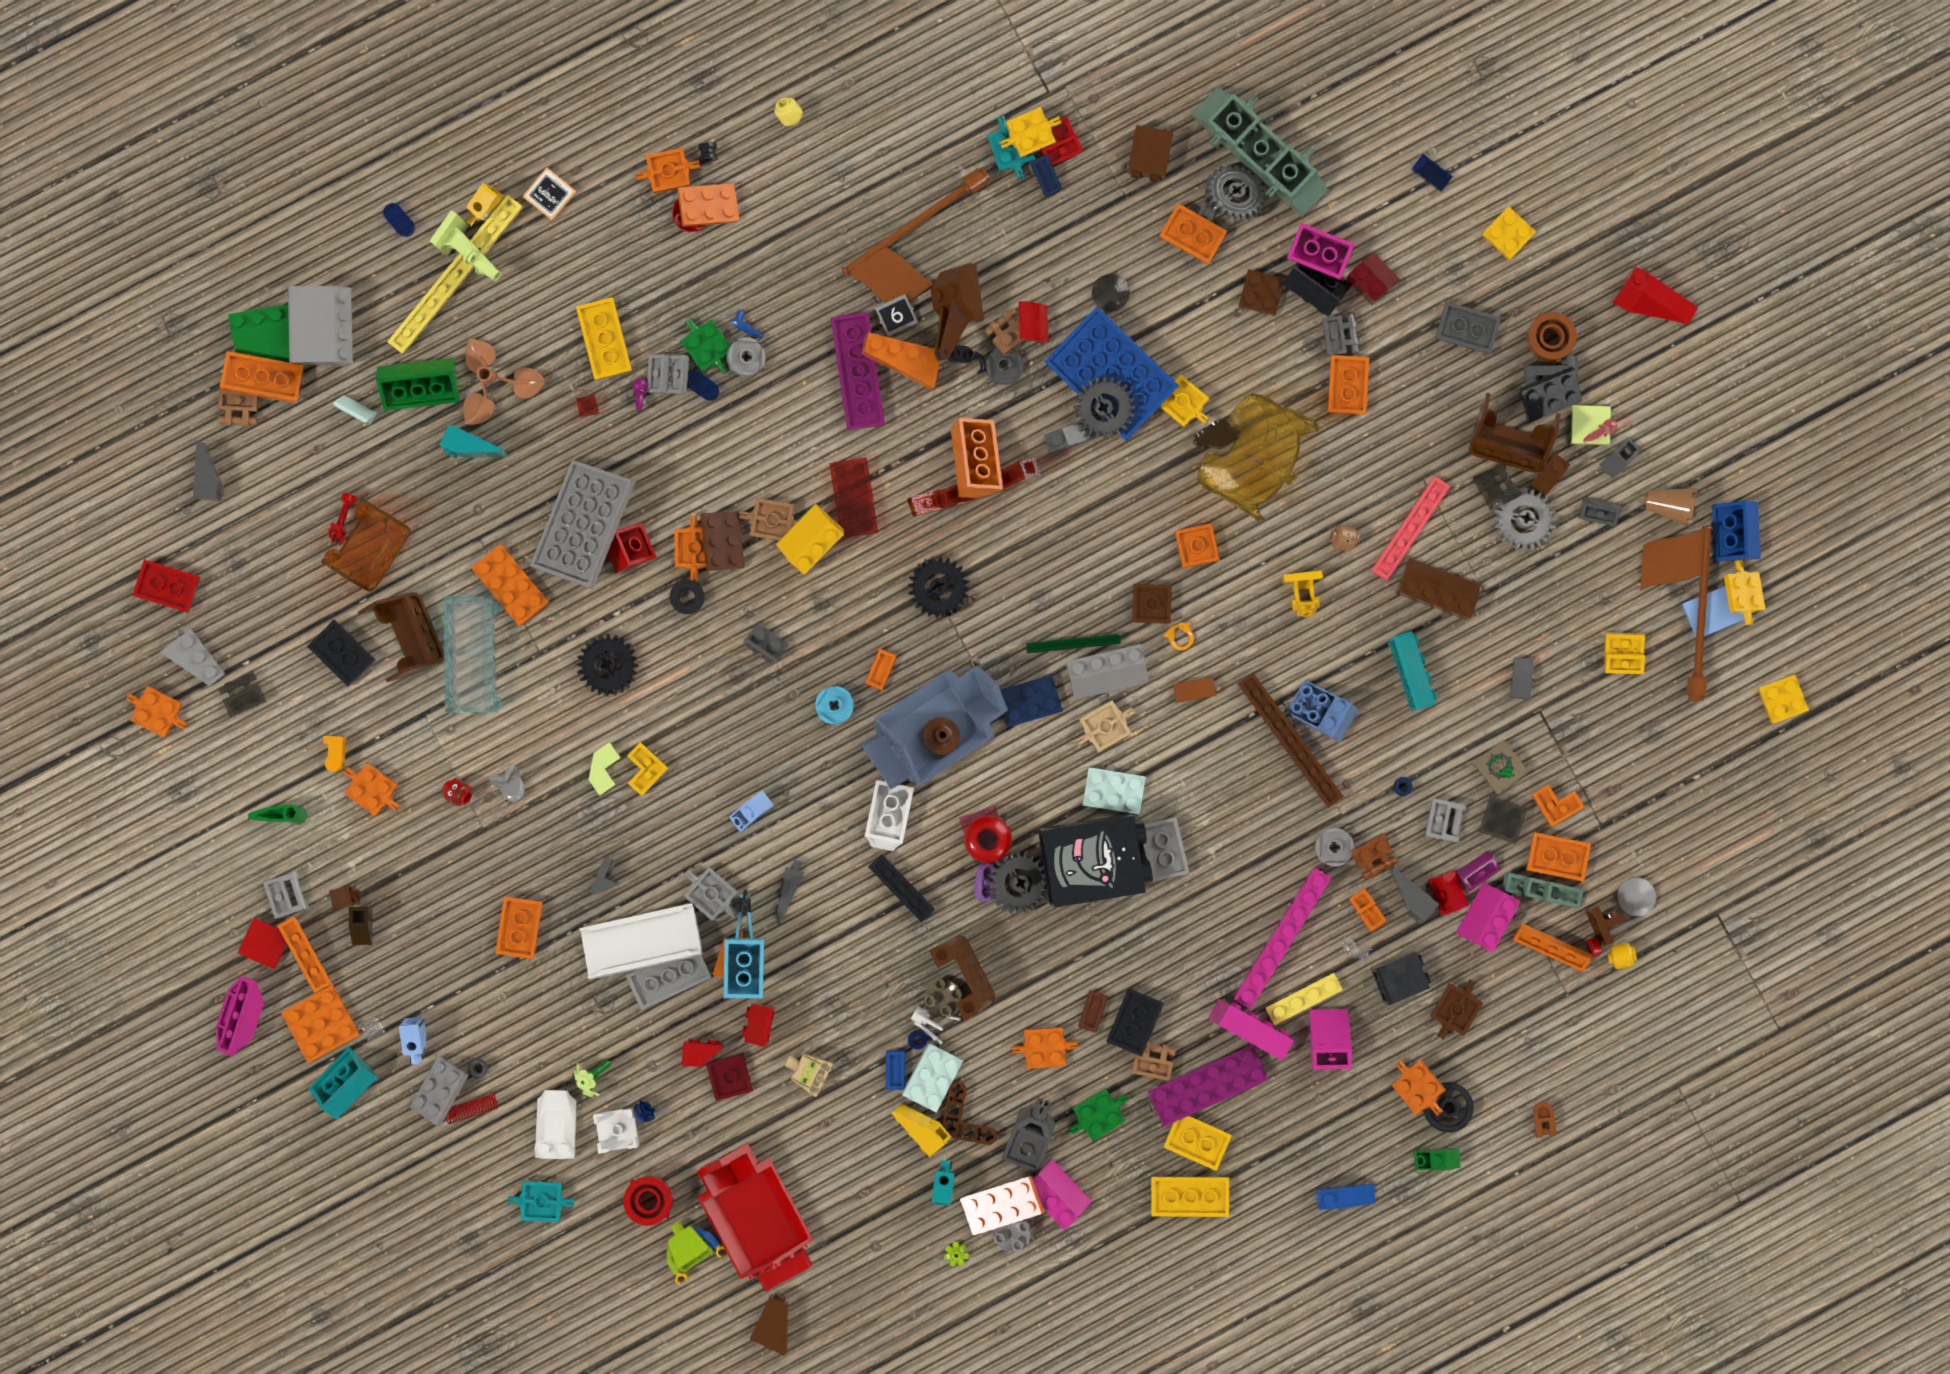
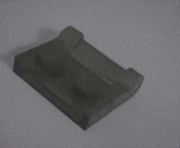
(1490, 489)

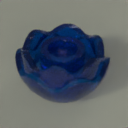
(644, 1112)

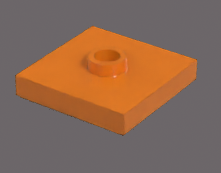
(1197, 545)

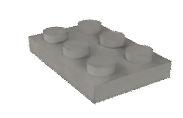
(1165, 849)
(439, 1091)

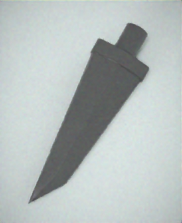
(790, 883)

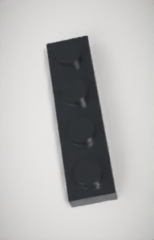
(901, 888)

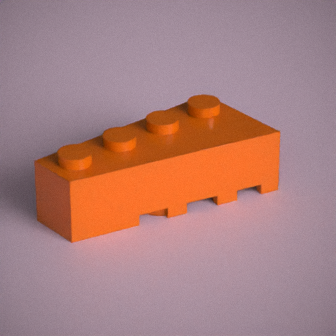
(904, 358)

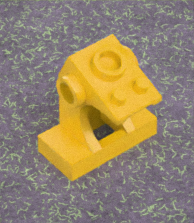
(1304, 581)

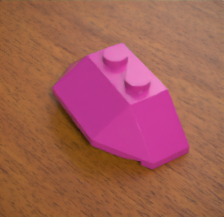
(238, 1016)

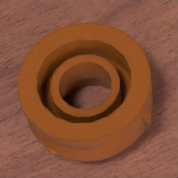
(1562, 326)

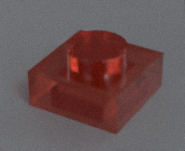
(587, 406)

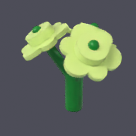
(588, 1078)

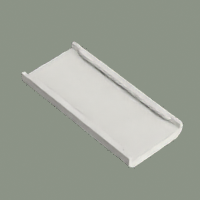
(641, 941)

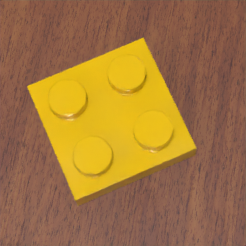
(1508, 233)
(1783, 699)

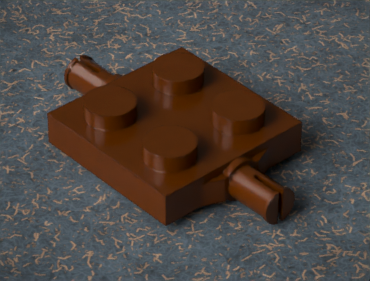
(1456, 1009)

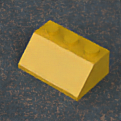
(810, 539)

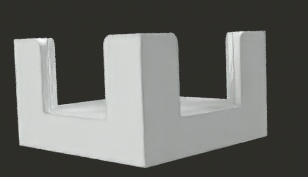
(616, 1130)

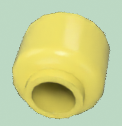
(788, 111)

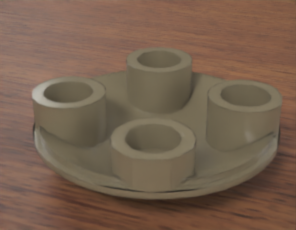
(942, 998)

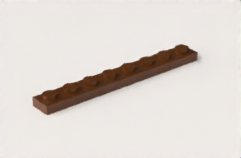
(1290, 740)

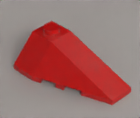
(1651, 297)

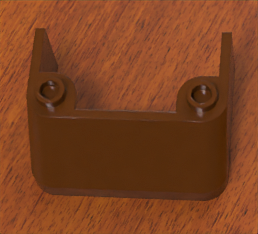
(1511, 445)
(412, 630)

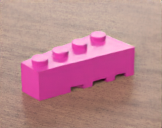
(1249, 1028)

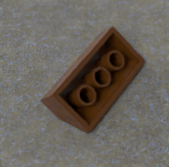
(1438, 589)

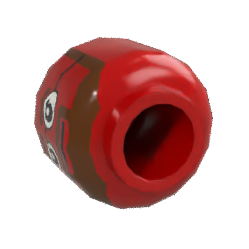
(457, 792)

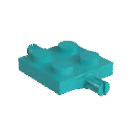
(1008, 157)
(541, 1201)

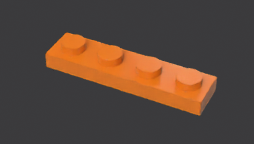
(1552, 947)
(304, 954)

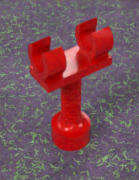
(338, 529)

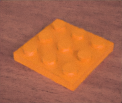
(320, 1023)

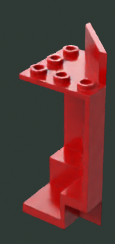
(754, 1217)

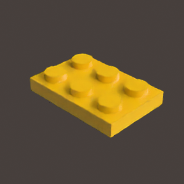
(1198, 1141)

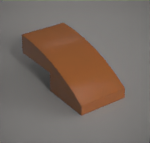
(1194, 690)

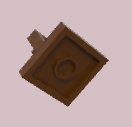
(1601, 923)

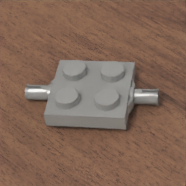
(711, 893)

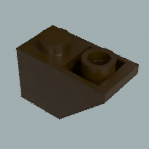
(1217, 437)
(361, 925)

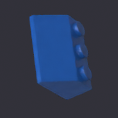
(1736, 531)

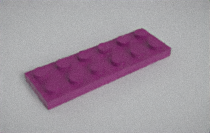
(857, 372)
(1207, 1085)

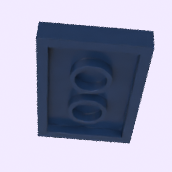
(1031, 701)

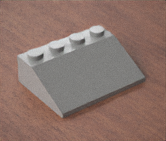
(320, 325)

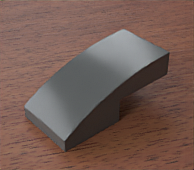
(1521, 678)

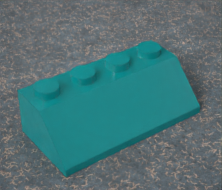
(1411, 671)

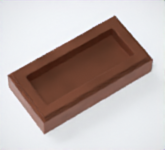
(1092, 1011)

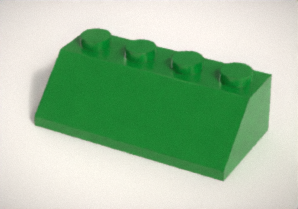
(418, 384)

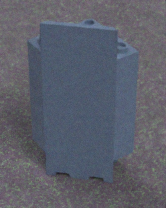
(898, 746)

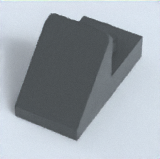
(602, 882)

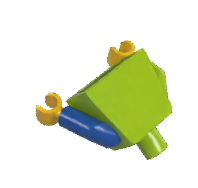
(689, 1248)

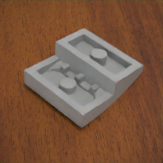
(667, 374)

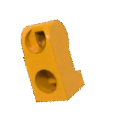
(336, 753)

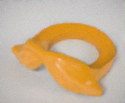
(1185, 627)

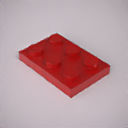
(166, 586)

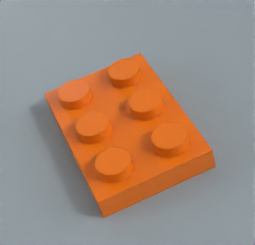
(708, 205)
(1193, 234)
(1348, 385)
(1558, 856)
(519, 927)

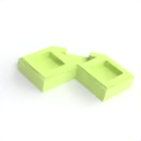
(598, 775)

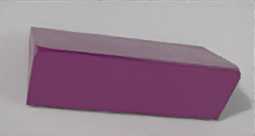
(1478, 870)

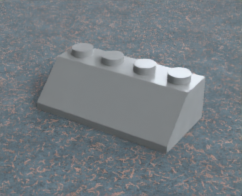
(1107, 672)

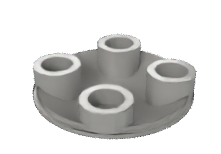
(1636, 896)
(1013, 1236)

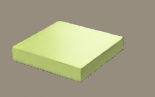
(1585, 421)

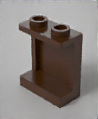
(1150, 153)

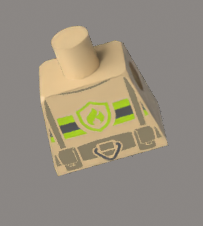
(809, 1072)

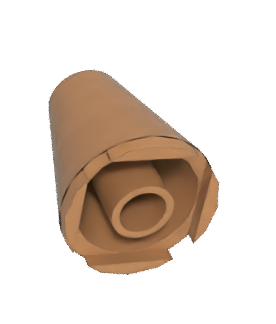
(1672, 504)

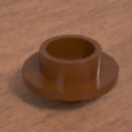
(931, 737)

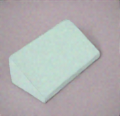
(355, 409)

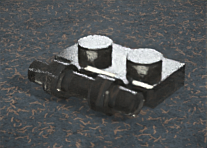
(244, 700)

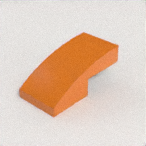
(1368, 910)

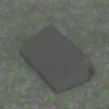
(1600, 511)

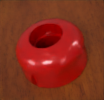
(1003, 834)
(632, 1200)

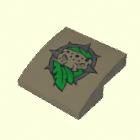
(1500, 767)

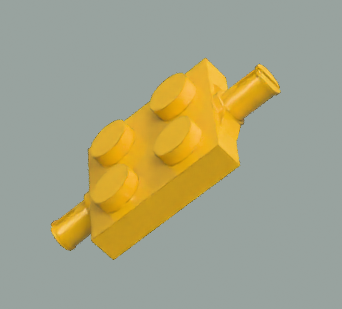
(1030, 132)
(1186, 403)
(1744, 592)

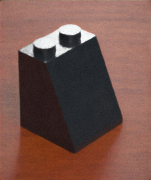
(1400, 977)

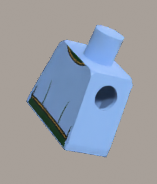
(413, 1031)

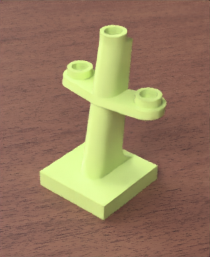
(451, 236)

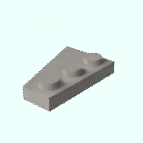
(194, 657)

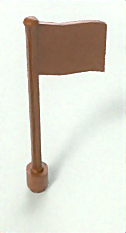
(889, 273)
(1676, 561)

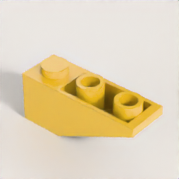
(924, 1130)

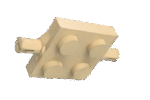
(1105, 726)

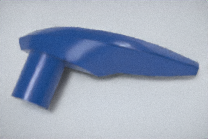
(746, 328)

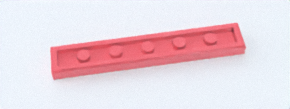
(1410, 528)

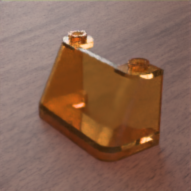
(369, 547)

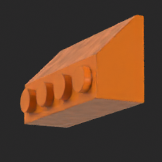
(976, 457)

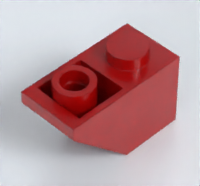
(698, 1053)

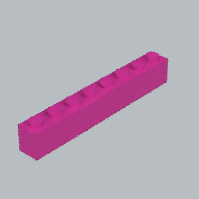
(1281, 938)

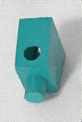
(943, 1193)

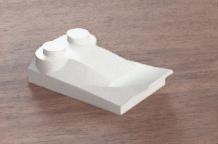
(888, 815)
(555, 1125)

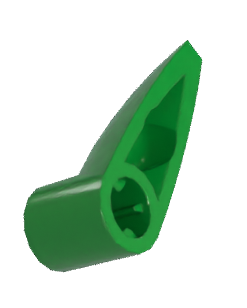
(280, 813)

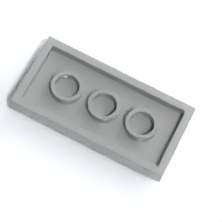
(667, 979)

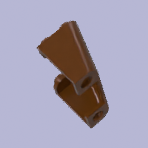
(982, 991)

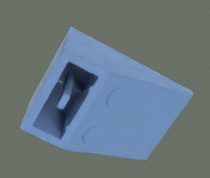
(1322, 711)

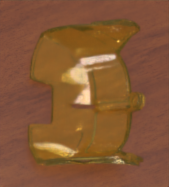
(1266, 434)

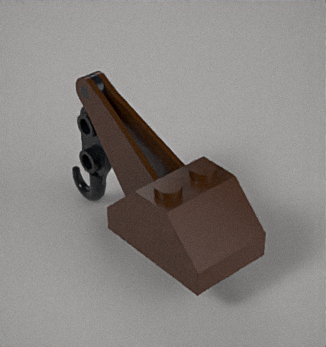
(958, 304)

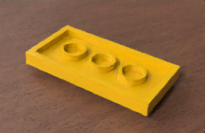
(604, 339)
(1190, 1196)

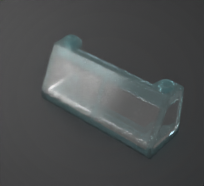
(470, 654)

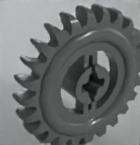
(1232, 204)
(1095, 391)
(1028, 898)

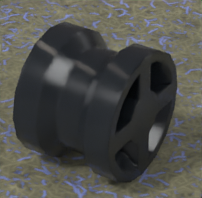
(707, 152)

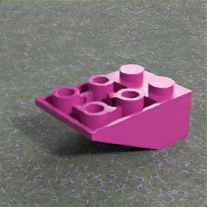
(1330, 1039)

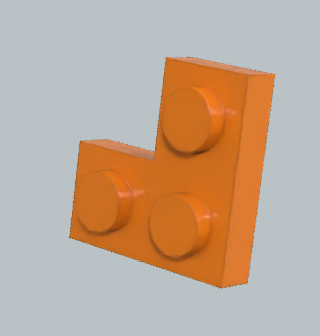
(1554, 809)

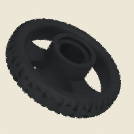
(1463, 1114)

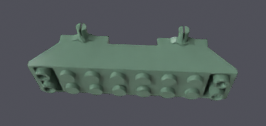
(1259, 149)

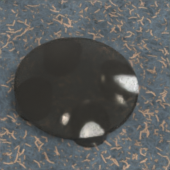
(1110, 292)

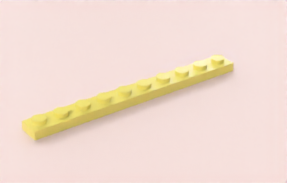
(453, 276)

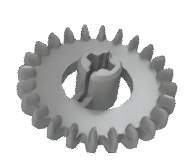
(1542, 525)

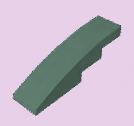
(1542, 890)

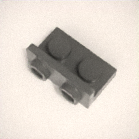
(766, 643)

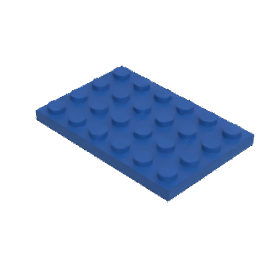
(1103, 349)

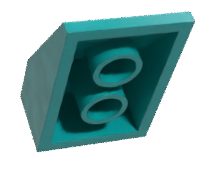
(463, 444)

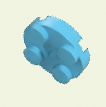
(824, 709)

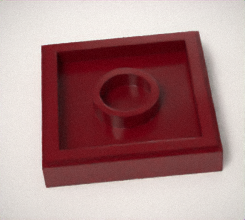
(729, 1077)

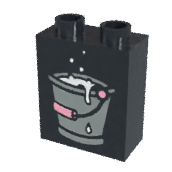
(1094, 860)

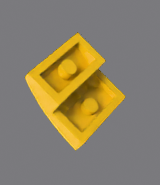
(1624, 653)

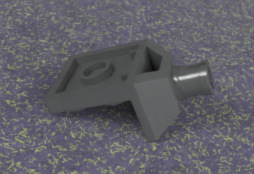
(1030, 1136)

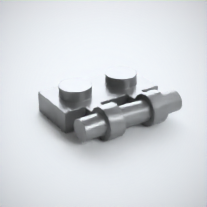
(1334, 335)

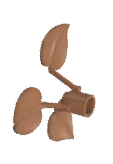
(479, 356)

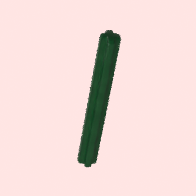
(1073, 643)

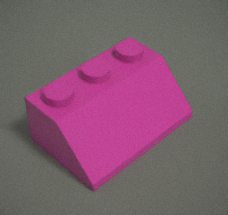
(1320, 251)
(1488, 917)
(1059, 1194)

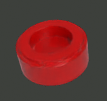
(1594, 947)

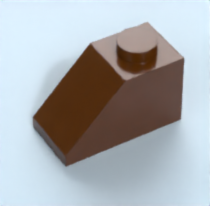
(1549, 475)

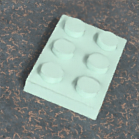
(1114, 791)
(932, 1077)

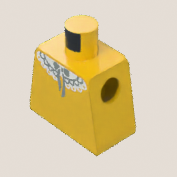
(488, 199)

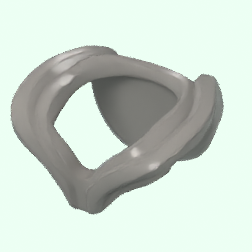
(512, 790)

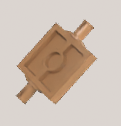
(770, 519)

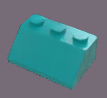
(342, 1083)

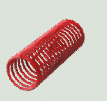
(469, 1107)

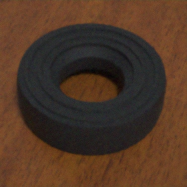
(687, 608)

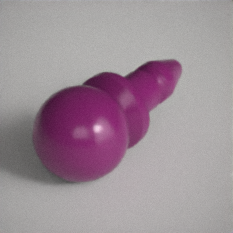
(640, 387)

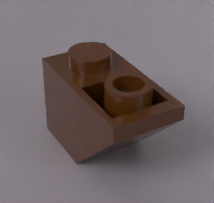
(345, 897)

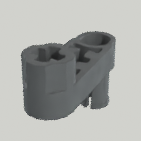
(1532, 373)

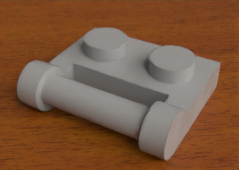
(1439, 818)
(280, 898)

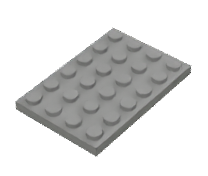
(582, 524)

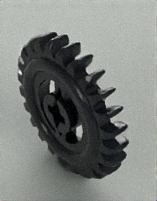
(955, 579)
(616, 681)

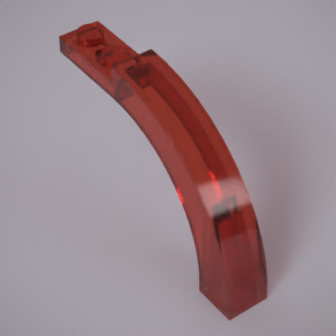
(949, 497)

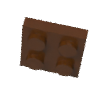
(1261, 292)
(1151, 603)

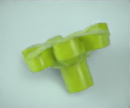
(956, 1250)

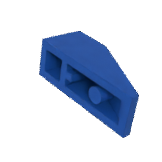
(1345, 1196)

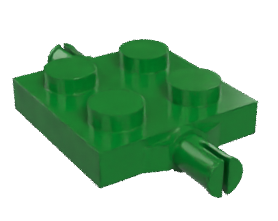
(706, 345)
(1098, 1114)

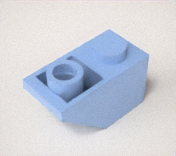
(751, 811)

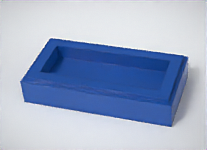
(895, 1070)

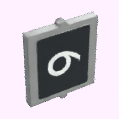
(896, 315)

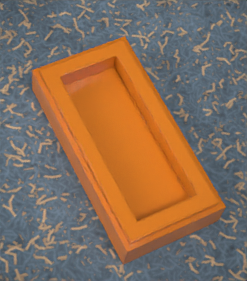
(881, 669)

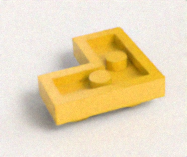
(650, 768)

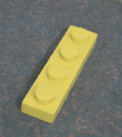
(1303, 998)

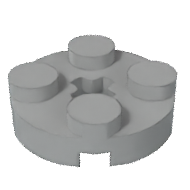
(737, 363)
(1326, 855)

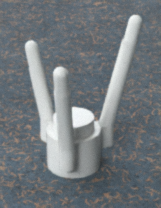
(922, 1017)

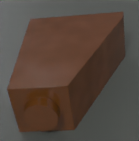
(773, 1325)

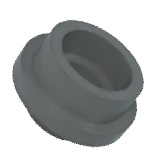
(472, 1070)

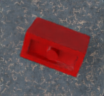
(1448, 892)

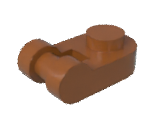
(1542, 1113)

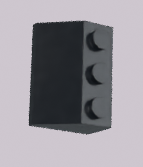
(1317, 288)

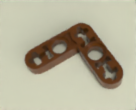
(960, 1125)

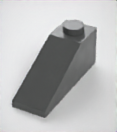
(1067, 438)
(206, 478)
(1415, 900)

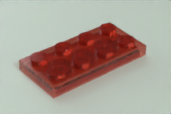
(854, 497)

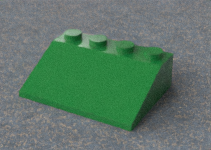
(262, 332)

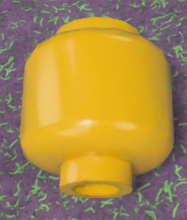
(1622, 956)

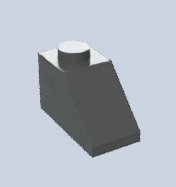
(1620, 458)

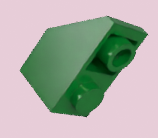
(1437, 1159)

